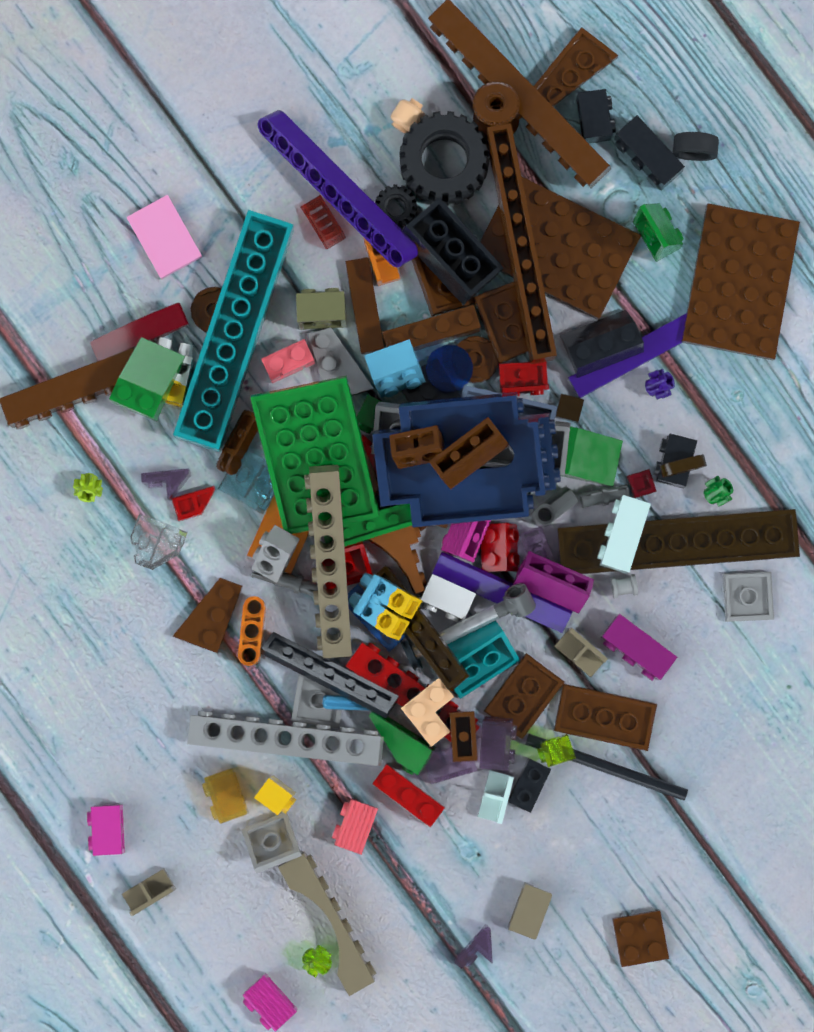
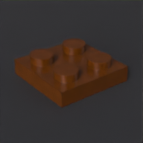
(640, 938)

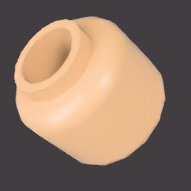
(406, 114)

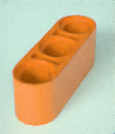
(250, 619)

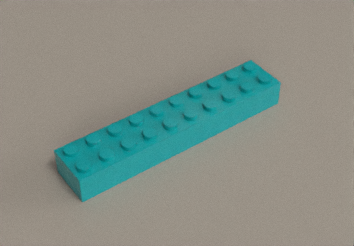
(234, 331)

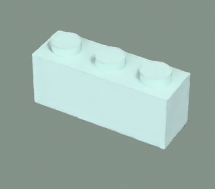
(623, 534)

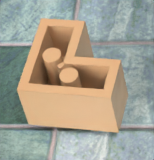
(422, 711)

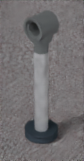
(516, 602)

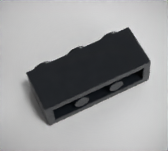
(648, 153)

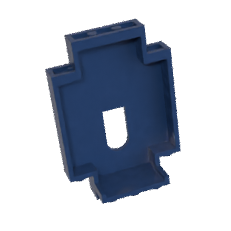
(485, 493)

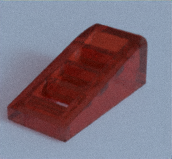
(332, 234)

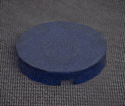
(449, 368)

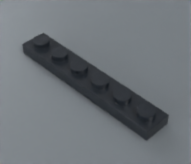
(329, 675)

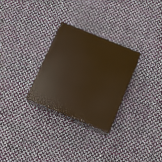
(569, 408)

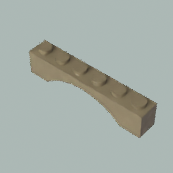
(352, 968)

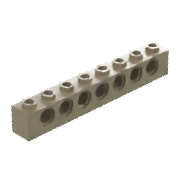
(340, 643)

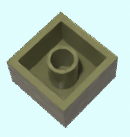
(321, 309)

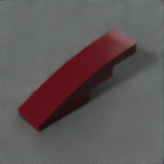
(149, 327)

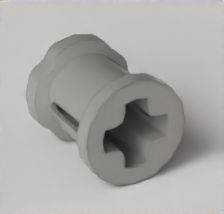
(624, 586)

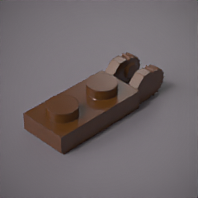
(238, 443)

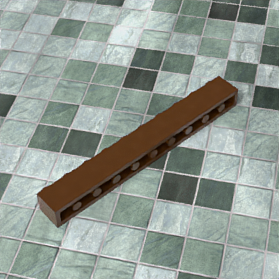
(534, 108)
(520, 244)

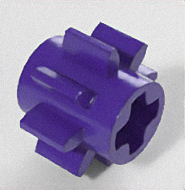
(659, 384)

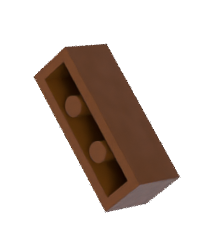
(469, 453)

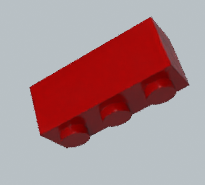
(408, 795)

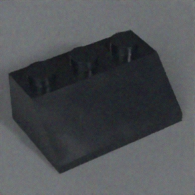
(603, 343)

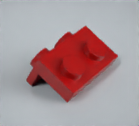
(523, 377)
(500, 548)

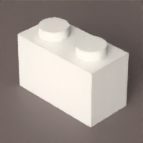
(448, 598)

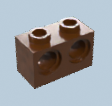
(416, 446)

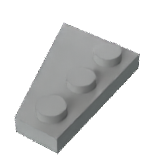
(335, 361)

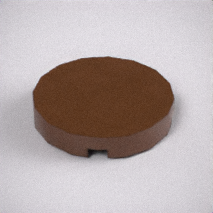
(199, 308)
(482, 357)

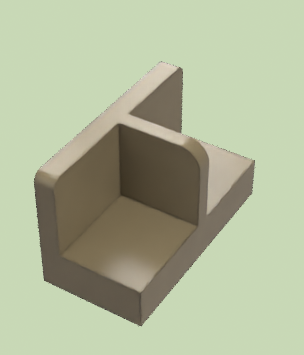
(580, 652)
(148, 891)
(529, 911)

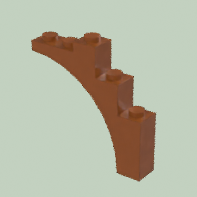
(398, 547)

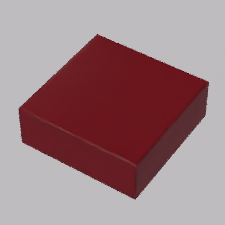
(641, 483)

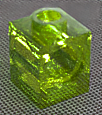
(556, 750)

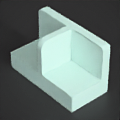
(495, 796)

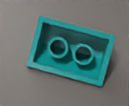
(483, 655)

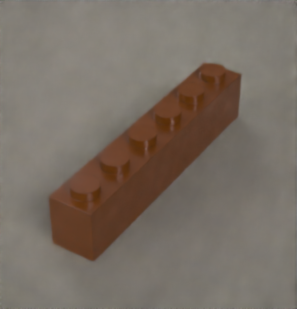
(64, 391)

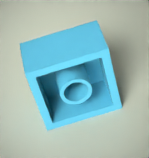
(395, 369)

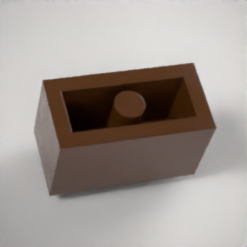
(463, 736)

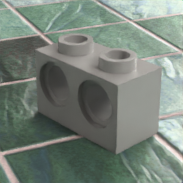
(275, 553)

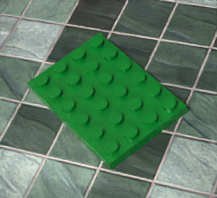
(314, 428)

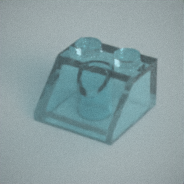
(250, 484)

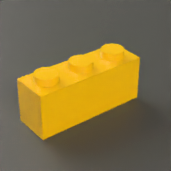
(276, 795)

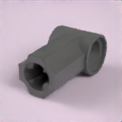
(556, 506)

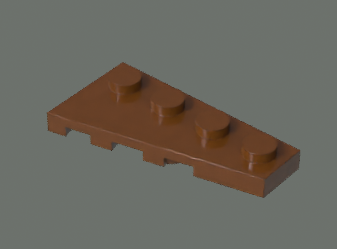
(574, 66)

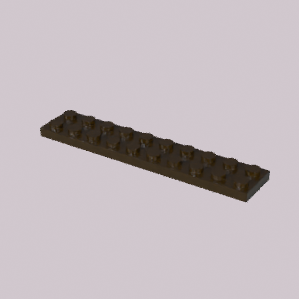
(689, 541)

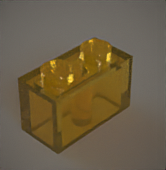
(225, 795)

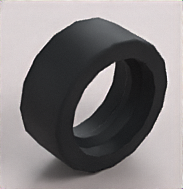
(695, 146)

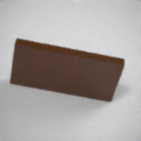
(605, 717)

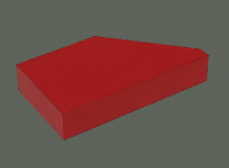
(193, 503)

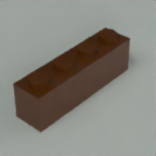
(435, 329)

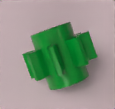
(718, 491)

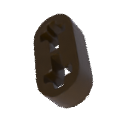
(683, 465)

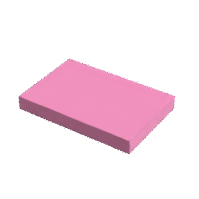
(164, 237)

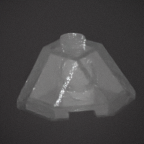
(155, 542)

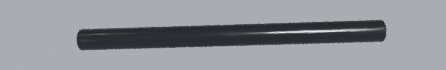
(619, 771)

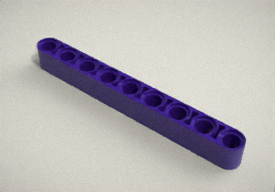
(337, 188)

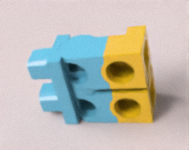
(376, 600)

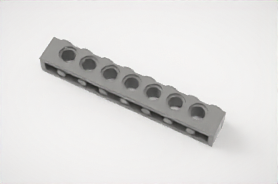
(200, 735)

